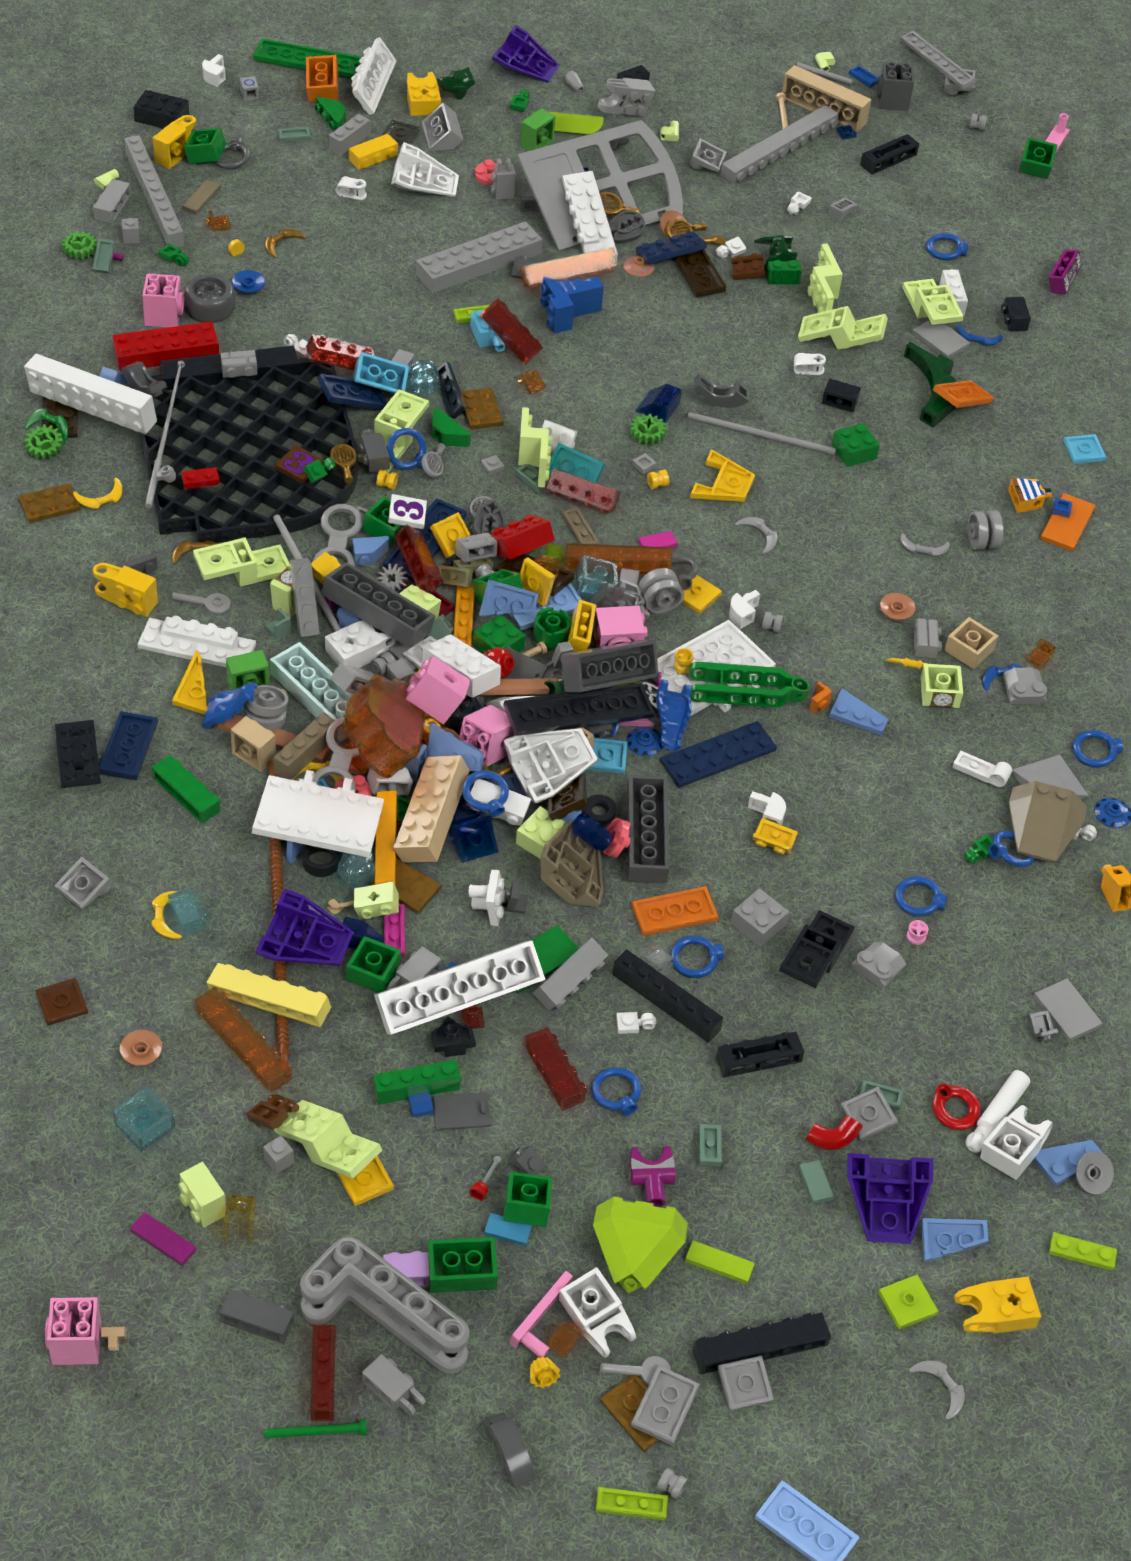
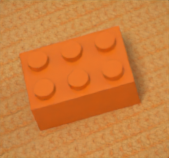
(322, 77)

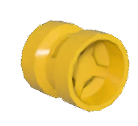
(387, 479)
(658, 479)
(683, 659)

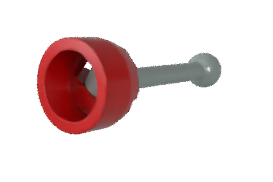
(479, 1189)

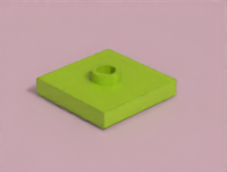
(908, 1302)

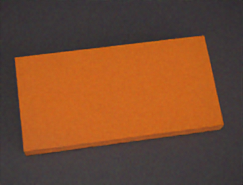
(963, 393)
(1067, 531)
(674, 911)

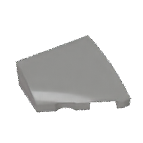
(633, 597)

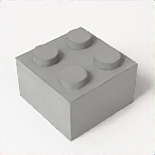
(759, 917)

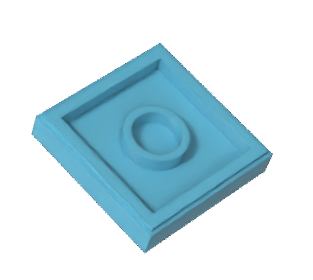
(1084, 449)
(610, 755)

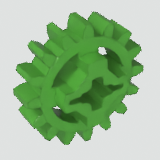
(79, 245)
(648, 429)
(43, 442)

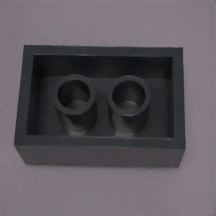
(159, 109)

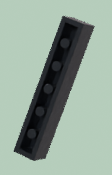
(667, 996)
(767, 1340)

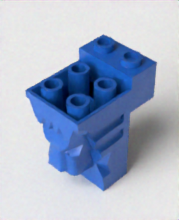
(570, 299)

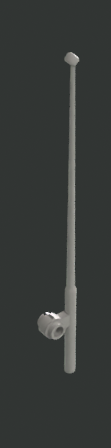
(165, 473)

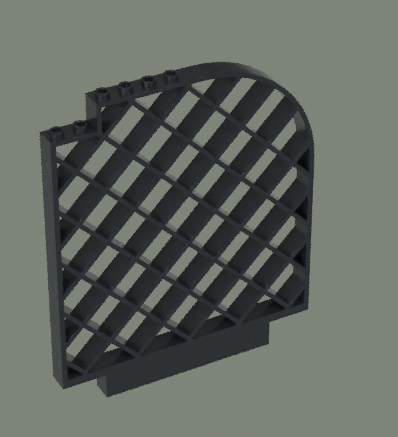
(198, 375)

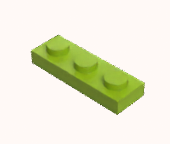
(1083, 1251)

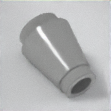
(573, 80)

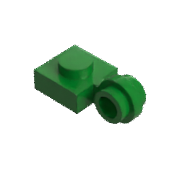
(520, 102)
(172, 253)
(317, 471)
(981, 847)

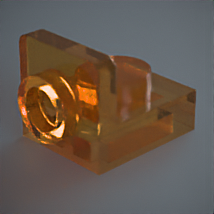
(218, 223)
(532, 381)
(549, 563)
(1041, 654)
(565, 1338)

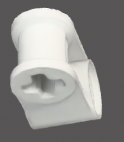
(351, 187)
(808, 363)

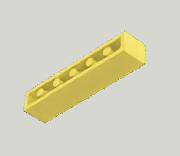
(270, 994)

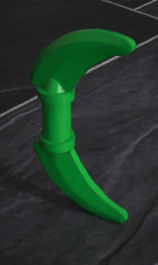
(42, 414)

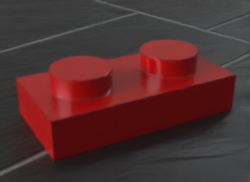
(200, 478)

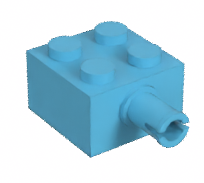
(483, 332)

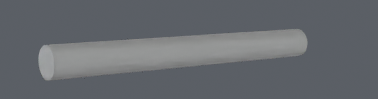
(825, 74)

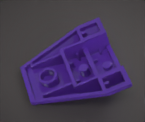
(525, 56)
(304, 933)
(889, 1195)

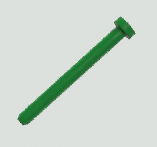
(317, 1430)

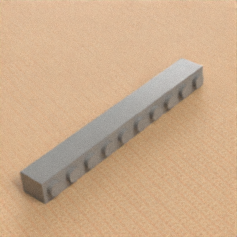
(779, 144)
(154, 191)

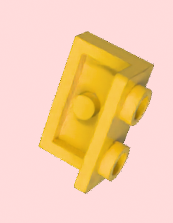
(775, 836)

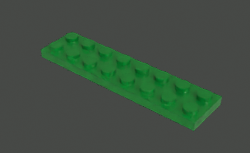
(295, 56)

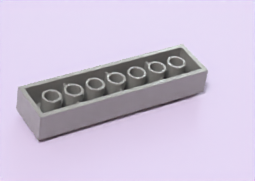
(478, 257)

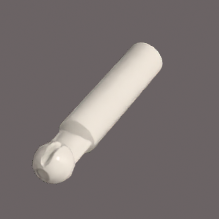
(998, 1109)

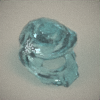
(423, 377)
(356, 870)

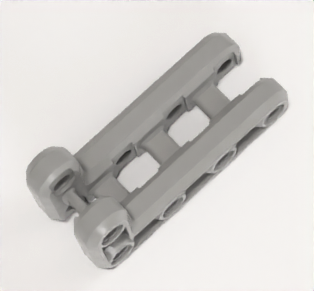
(360, 1281)

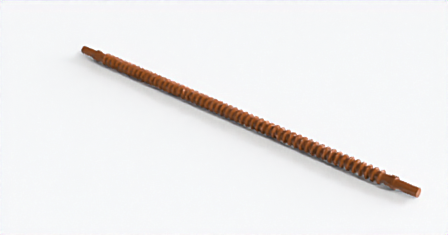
(280, 966)

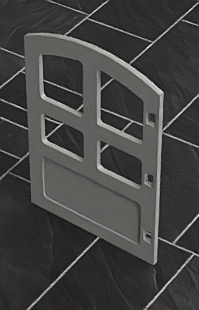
(548, 164)

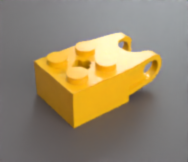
(422, 94)
(170, 141)
(127, 588)
(1000, 1306)

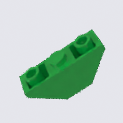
(331, 111)
(448, 430)

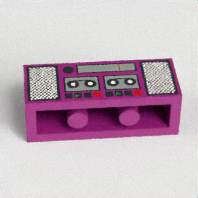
(1065, 271)

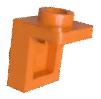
(821, 698)

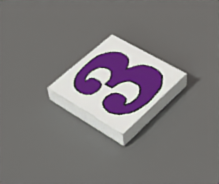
(407, 511)

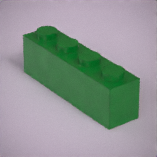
(186, 789)
(430, 1078)

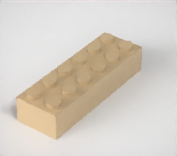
(814, 92)
(431, 809)

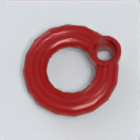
(955, 1091)

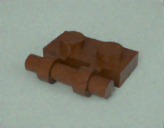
(748, 270)
(273, 1112)

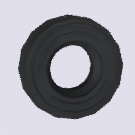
(606, 802)

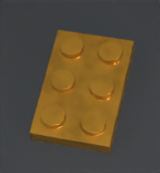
(481, 408)
(49, 503)

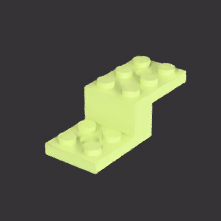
(825, 280)
(932, 301)
(842, 328)
(396, 417)
(535, 447)
(239, 559)
(328, 1139)

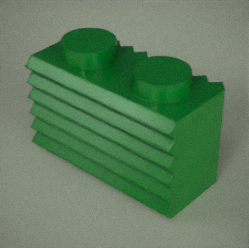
(784, 272)

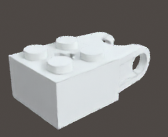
(357, 644)
(1015, 1143)
(599, 1317)

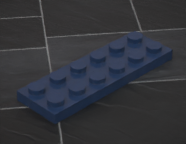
(436, 512)
(718, 754)

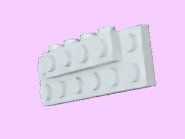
(372, 75)
(587, 212)
(184, 637)

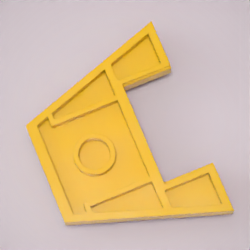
(731, 483)

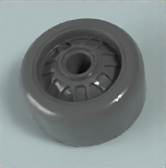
(209, 298)

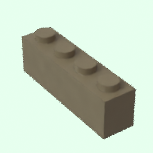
(303, 748)

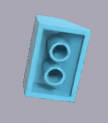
(380, 373)

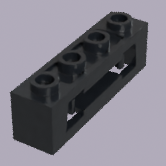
(889, 154)
(759, 1054)

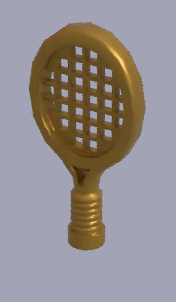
(621, 207)
(703, 226)
(346, 465)

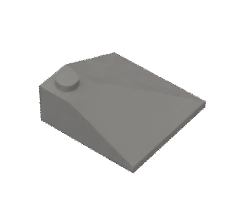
(1052, 772)

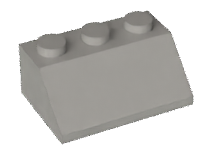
(442, 129)

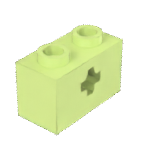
(376, 900)

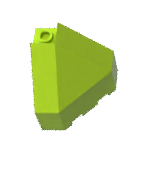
(638, 1239)

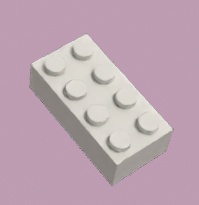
(479, 669)

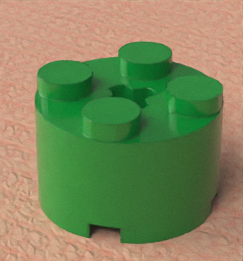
(551, 627)

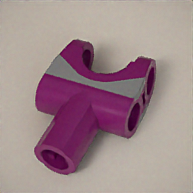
(653, 1174)

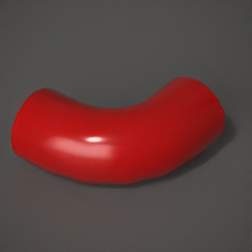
(834, 1138)

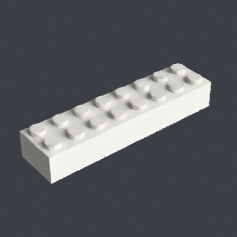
(91, 393)
(459, 987)

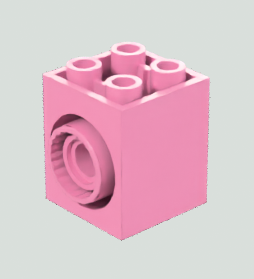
(162, 300)
(618, 625)
(437, 689)
(486, 732)
(73, 1331)

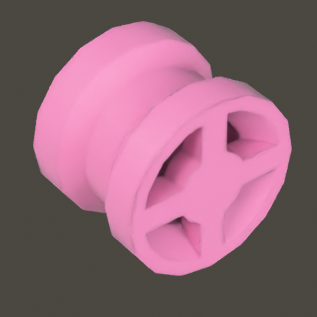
(920, 928)

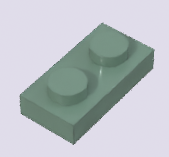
(529, 475)
(710, 1145)

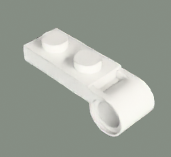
(983, 770)

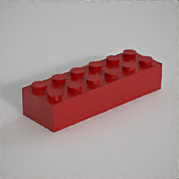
(165, 344)

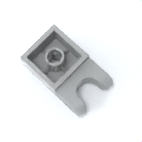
(627, 97)

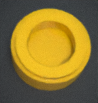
(236, 247)

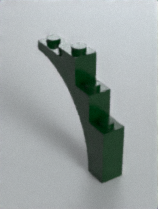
(937, 372)

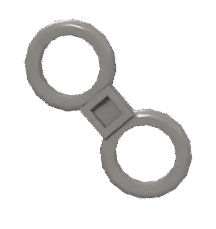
(339, 539)
(340, 759)

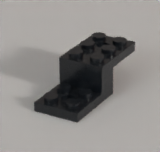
(77, 752)
(817, 949)

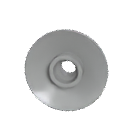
(1101, 1175)

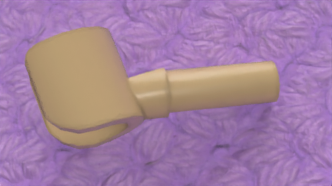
(335, 907)

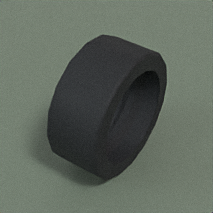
(319, 870)

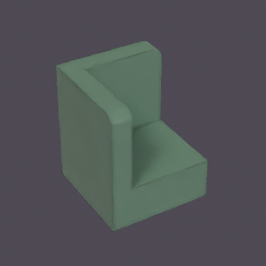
(281, 626)
(440, 628)

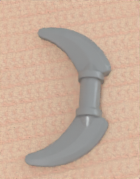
(760, 524)
(923, 549)
(940, 1370)

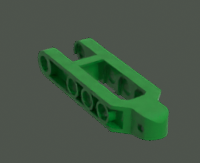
(721, 693)

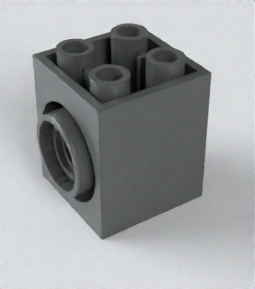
(895, 86)

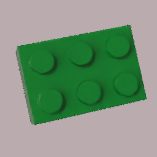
(462, 1264)

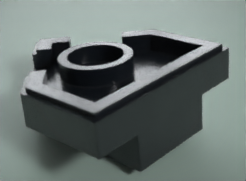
(452, 1038)

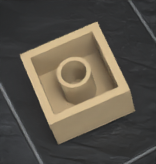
(971, 643)
(253, 743)

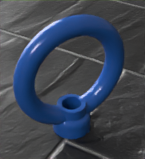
(961, 248)
(417, 461)
(1114, 746)
(495, 806)
(999, 850)
(939, 899)
(715, 954)
(626, 1104)

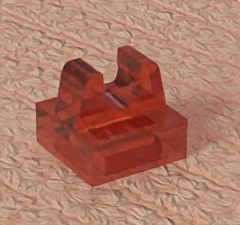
(473, 1017)

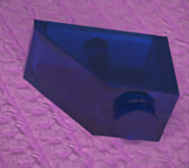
(360, 930)

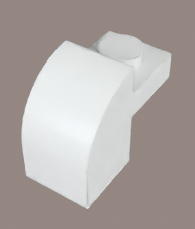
(214, 70)
(742, 608)
(771, 807)

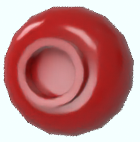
(503, 658)

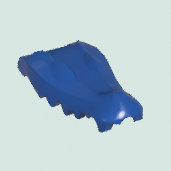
(226, 703)
(674, 713)

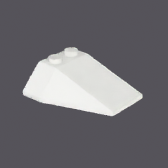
(422, 173)
(548, 760)

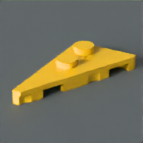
(191, 690)

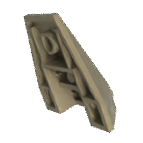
(1045, 819)
(572, 868)

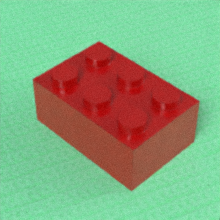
(522, 536)

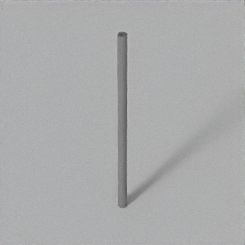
(761, 433)
(293, 548)

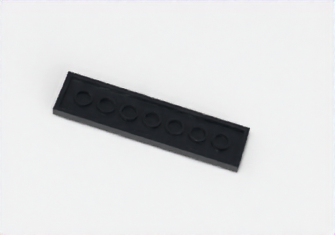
(578, 709)

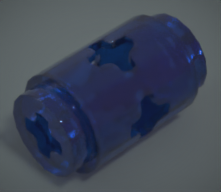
(599, 836)

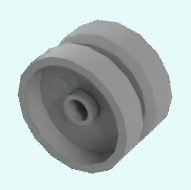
(985, 529)
(661, 590)
(268, 707)

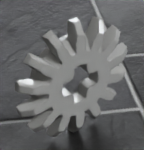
(393, 571)

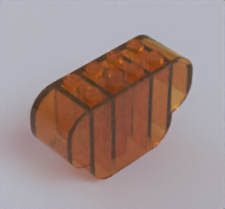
(384, 725)

